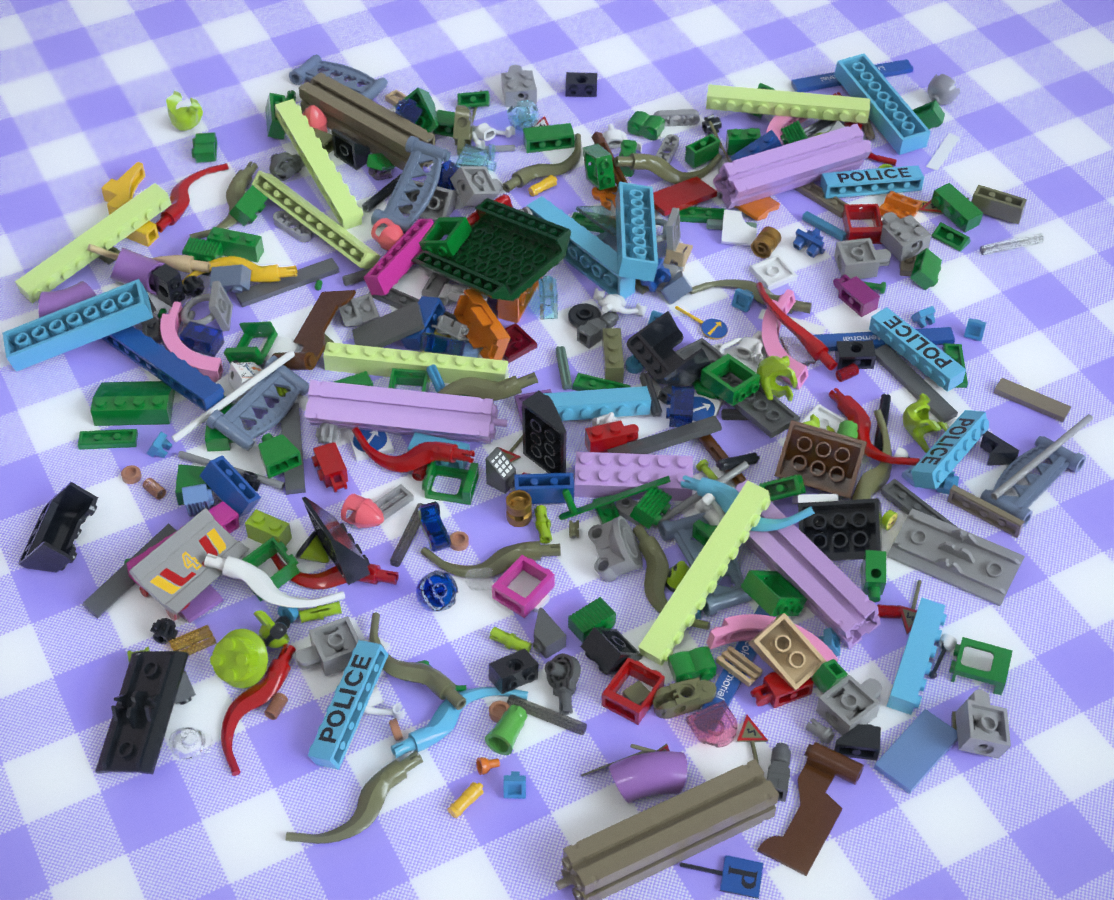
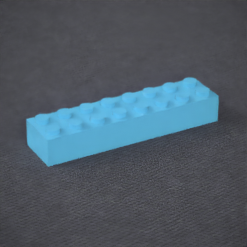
(887, 108)
(636, 232)
(586, 251)
(77, 325)

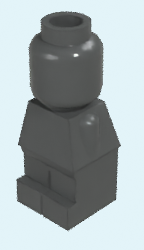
(592, 331)
(779, 769)

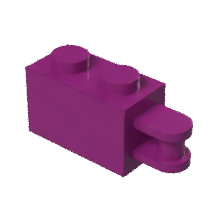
(857, 295)

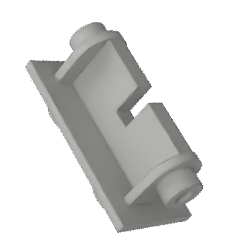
(456, 331)

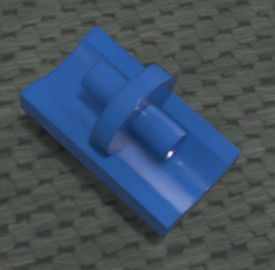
(810, 239)
(662, 275)

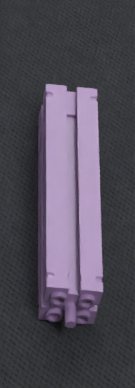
(791, 165)
(403, 411)
(827, 589)

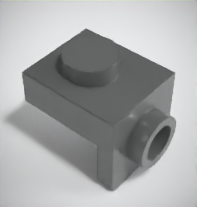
(151, 328)

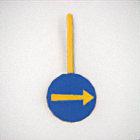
(710, 328)

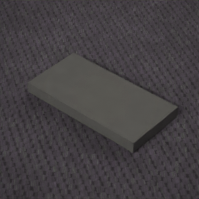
(390, 327)

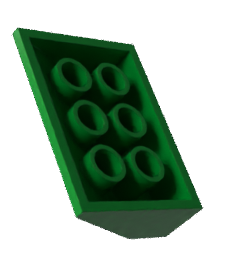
(132, 403)

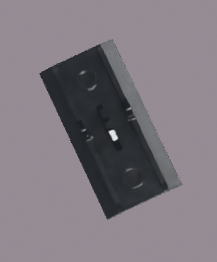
(142, 712)

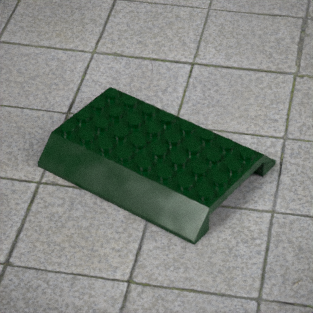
(502, 252)

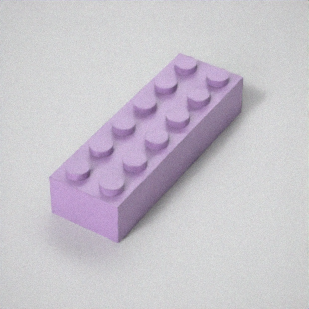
(613, 473)

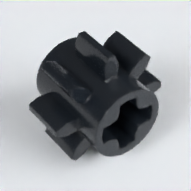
(715, 121)
(193, 286)
(252, 479)
(164, 630)

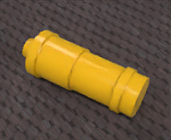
(543, 185)
(467, 798)

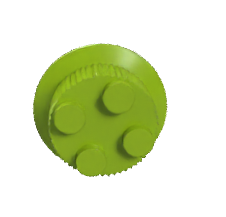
(240, 658)

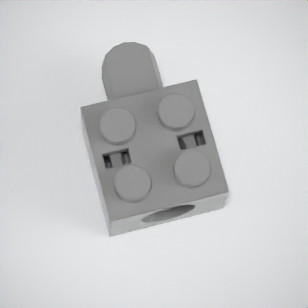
(518, 85)
(475, 185)
(904, 236)
(860, 258)
(329, 647)
(850, 703)
(982, 726)

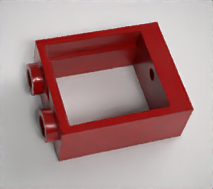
(868, 211)
(624, 706)

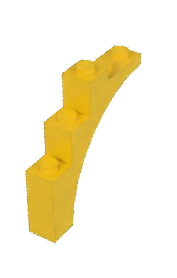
(120, 192)

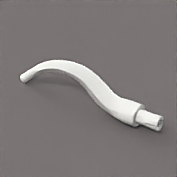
(262, 583)

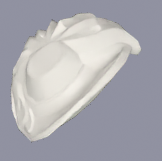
(604, 419)

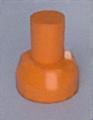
(484, 765)

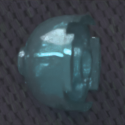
(523, 115)

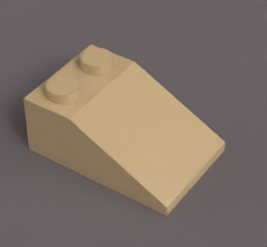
(787, 651)

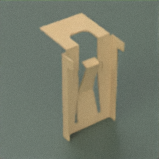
(678, 256)

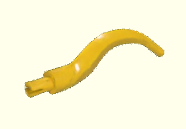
(260, 274)

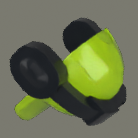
(272, 632)

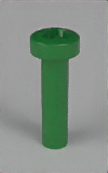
(875, 286)

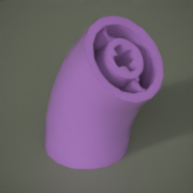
(135, 266)
(57, 300)
(650, 774)

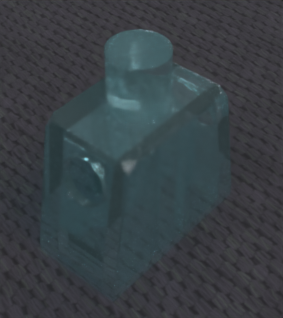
(475, 157)
(548, 290)

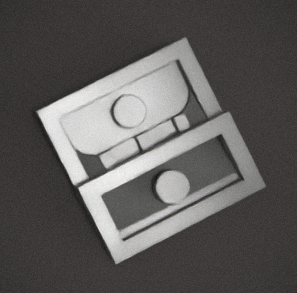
(359, 311)

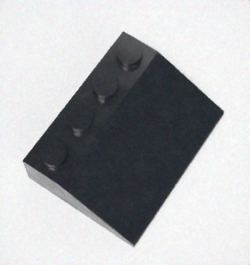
(544, 433)
(844, 527)
(338, 543)

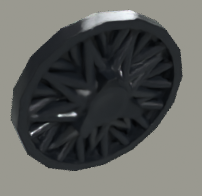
(581, 313)

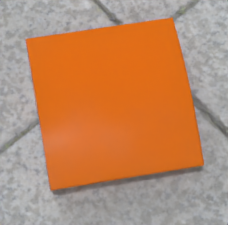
(900, 205)
(759, 208)

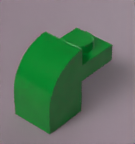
(828, 675)

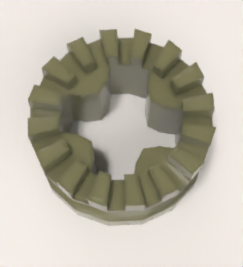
(573, 526)

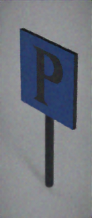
(738, 876)

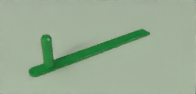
(573, 511)

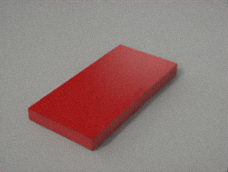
(682, 195)

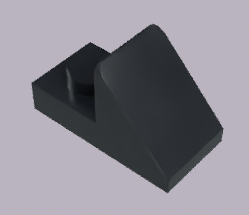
(1000, 451)

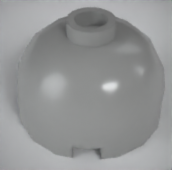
(943, 89)

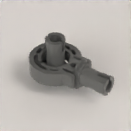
(285, 169)
(568, 677)

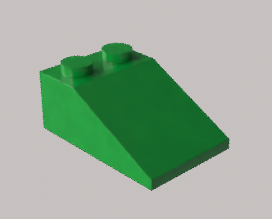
(428, 117)

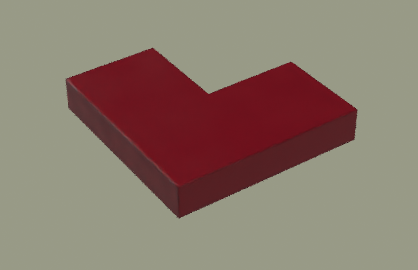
(519, 343)

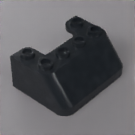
(655, 352)
(56, 529)

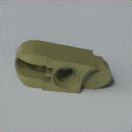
(462, 127)
(670, 700)

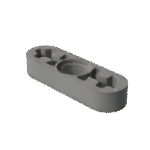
(688, 113)
(665, 146)
(284, 220)

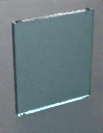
(601, 217)

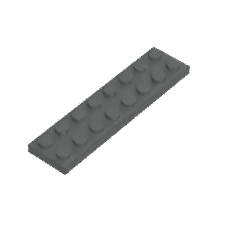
(768, 415)

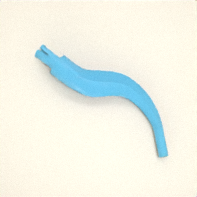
(726, 495)
(445, 721)

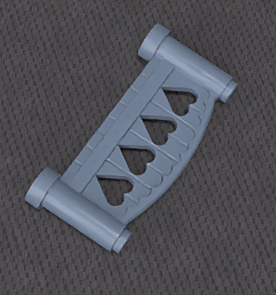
(310, 69)
(420, 153)
(230, 422)
(1049, 473)
(723, 596)

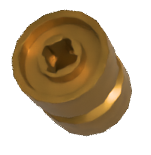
(766, 242)
(518, 508)

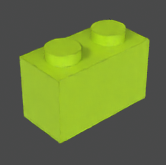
(263, 526)

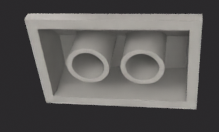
(440, 205)

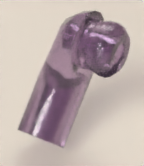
(379, 175)

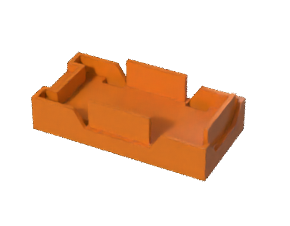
(483, 325)

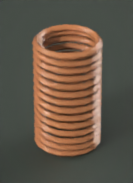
(154, 488)
(276, 705)

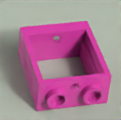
(516, 602)

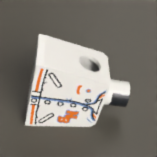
(241, 373)

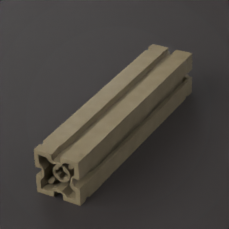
(363, 119)
(668, 833)

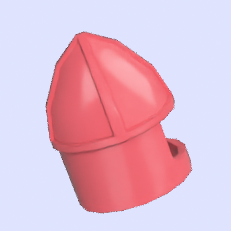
(316, 118)
(389, 235)
(364, 514)

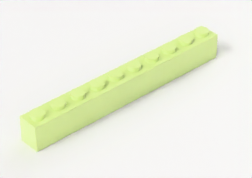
(788, 103)
(318, 164)
(316, 220)
(103, 234)
(380, 362)
(704, 573)

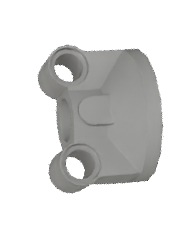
(616, 549)

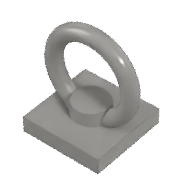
(671, 229)
(219, 307)

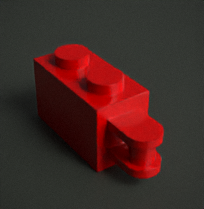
(609, 435)
(330, 466)
(779, 692)

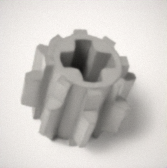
(327, 433)

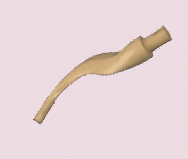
(178, 262)

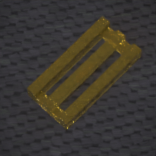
(191, 639)

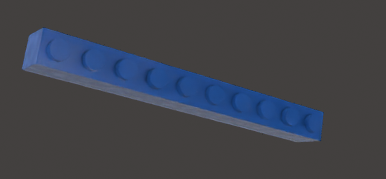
(167, 367)

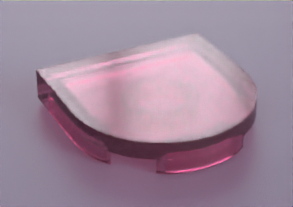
(714, 725)

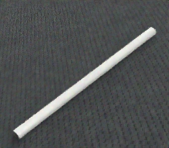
(232, 396)

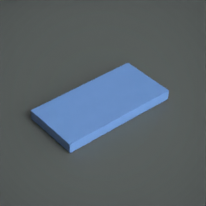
(917, 751)

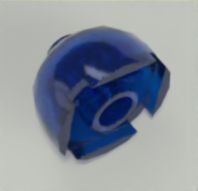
(447, 171)
(436, 591)

